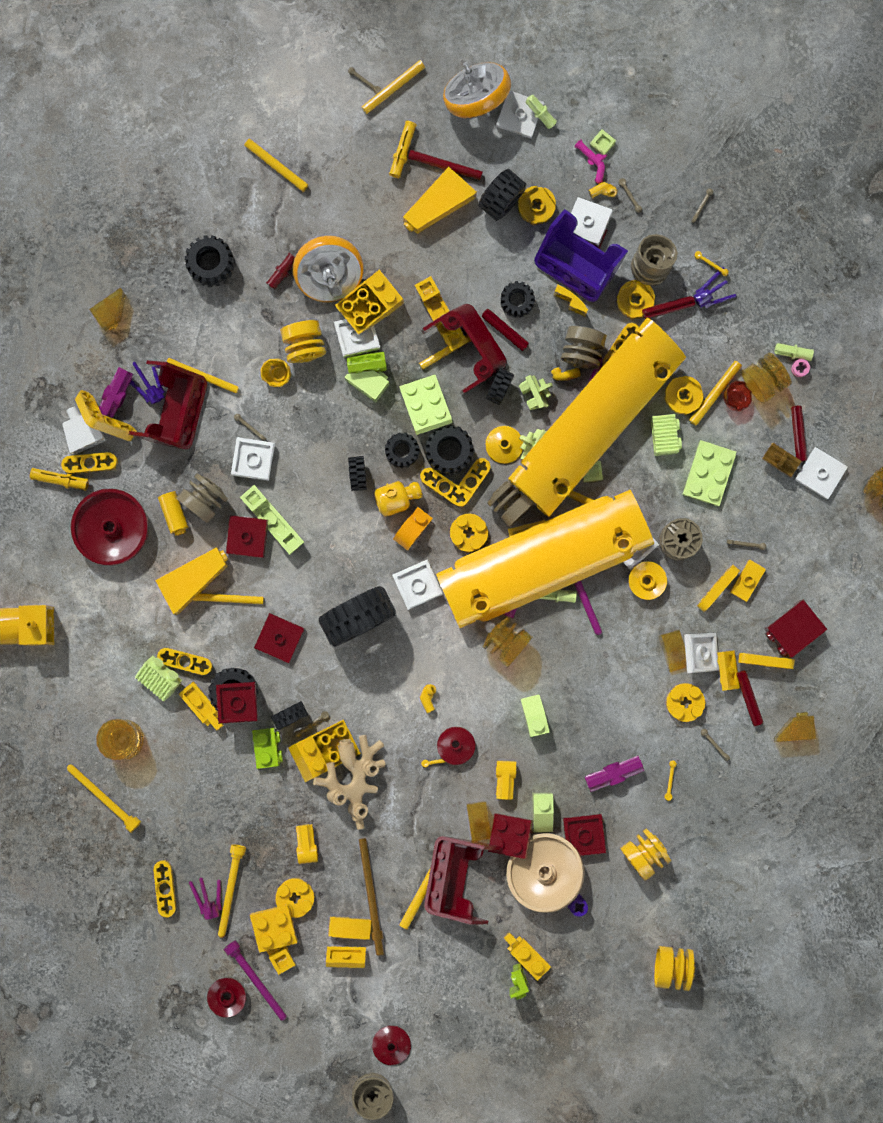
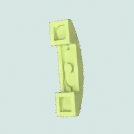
(276, 525)

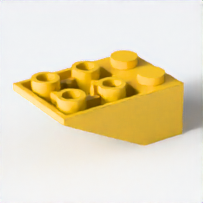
(370, 302)
(319, 749)

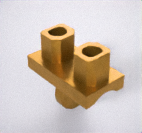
(781, 460)

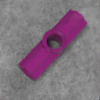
(115, 392)
(614, 773)

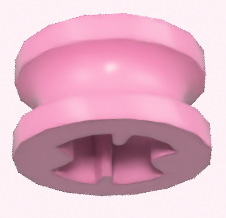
(796, 373)

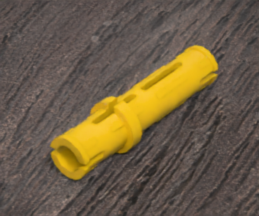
(402, 150)
(68, 481)

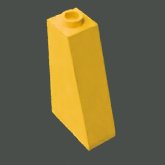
(440, 200)
(191, 579)

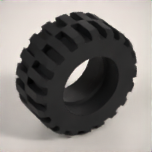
(357, 616)

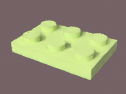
(426, 404)
(709, 473)

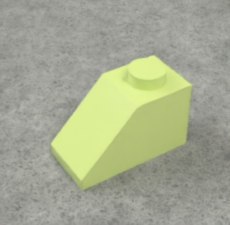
(369, 383)
(535, 715)
(542, 812)

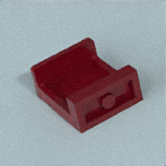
(795, 629)

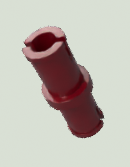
(281, 271)

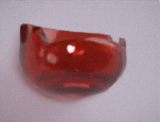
(737, 396)

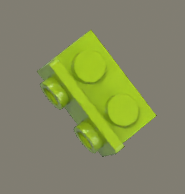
(367, 362)
(266, 748)
(520, 983)

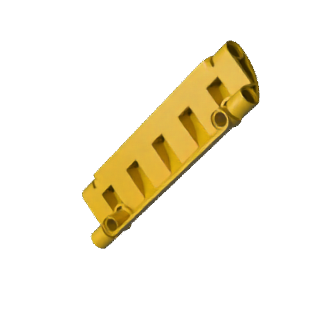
(597, 416)
(545, 558)

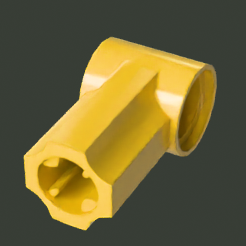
(505, 779)
(306, 848)

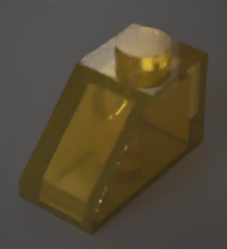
(110, 310)
(673, 650)
(797, 728)
(478, 820)

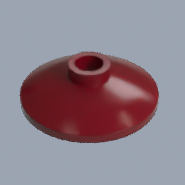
(457, 755)
(222, 1006)
(393, 1035)

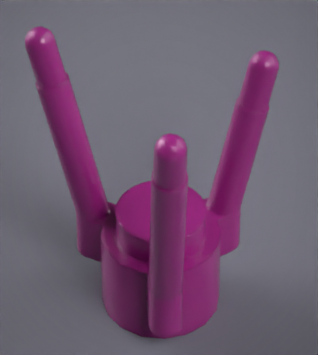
(209, 908)

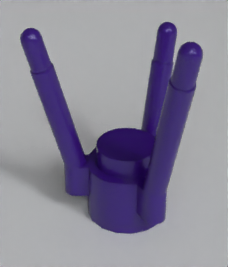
(703, 297)
(154, 393)

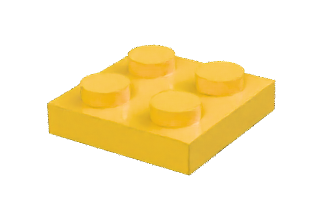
(273, 928)

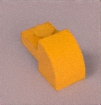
(412, 528)

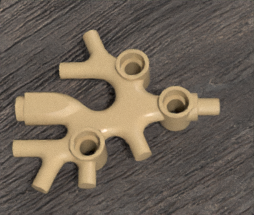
(358, 785)

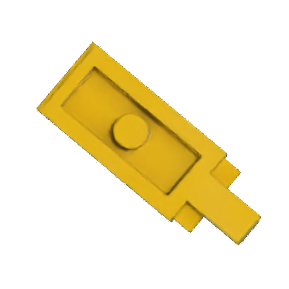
(200, 705)
(527, 956)

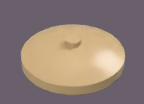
(548, 876)

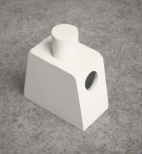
(79, 434)

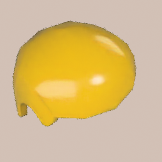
(275, 372)

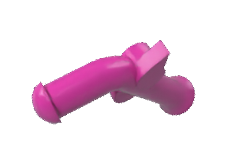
(593, 159)

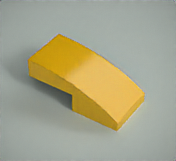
(576, 304)
(349, 927)
(281, 959)

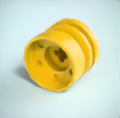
(303, 341)
(646, 854)
(676, 968)

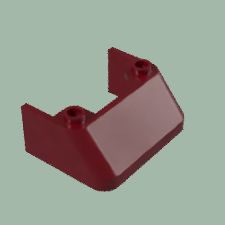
(491, 353)
(180, 408)
(448, 878)

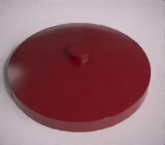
(109, 527)

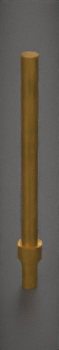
(377, 934)

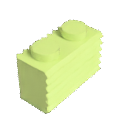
(665, 435)
(158, 678)

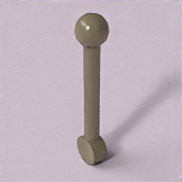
(351, 71)
(622, 182)
(709, 192)
(237, 417)
(762, 546)
(324, 715)
(704, 732)

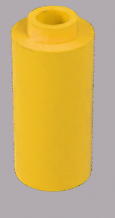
(173, 513)

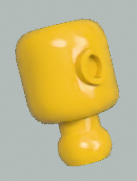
(395, 497)

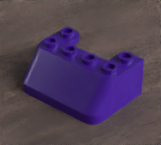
(571, 257)

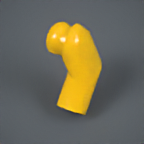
(604, 189)
(565, 376)
(426, 697)

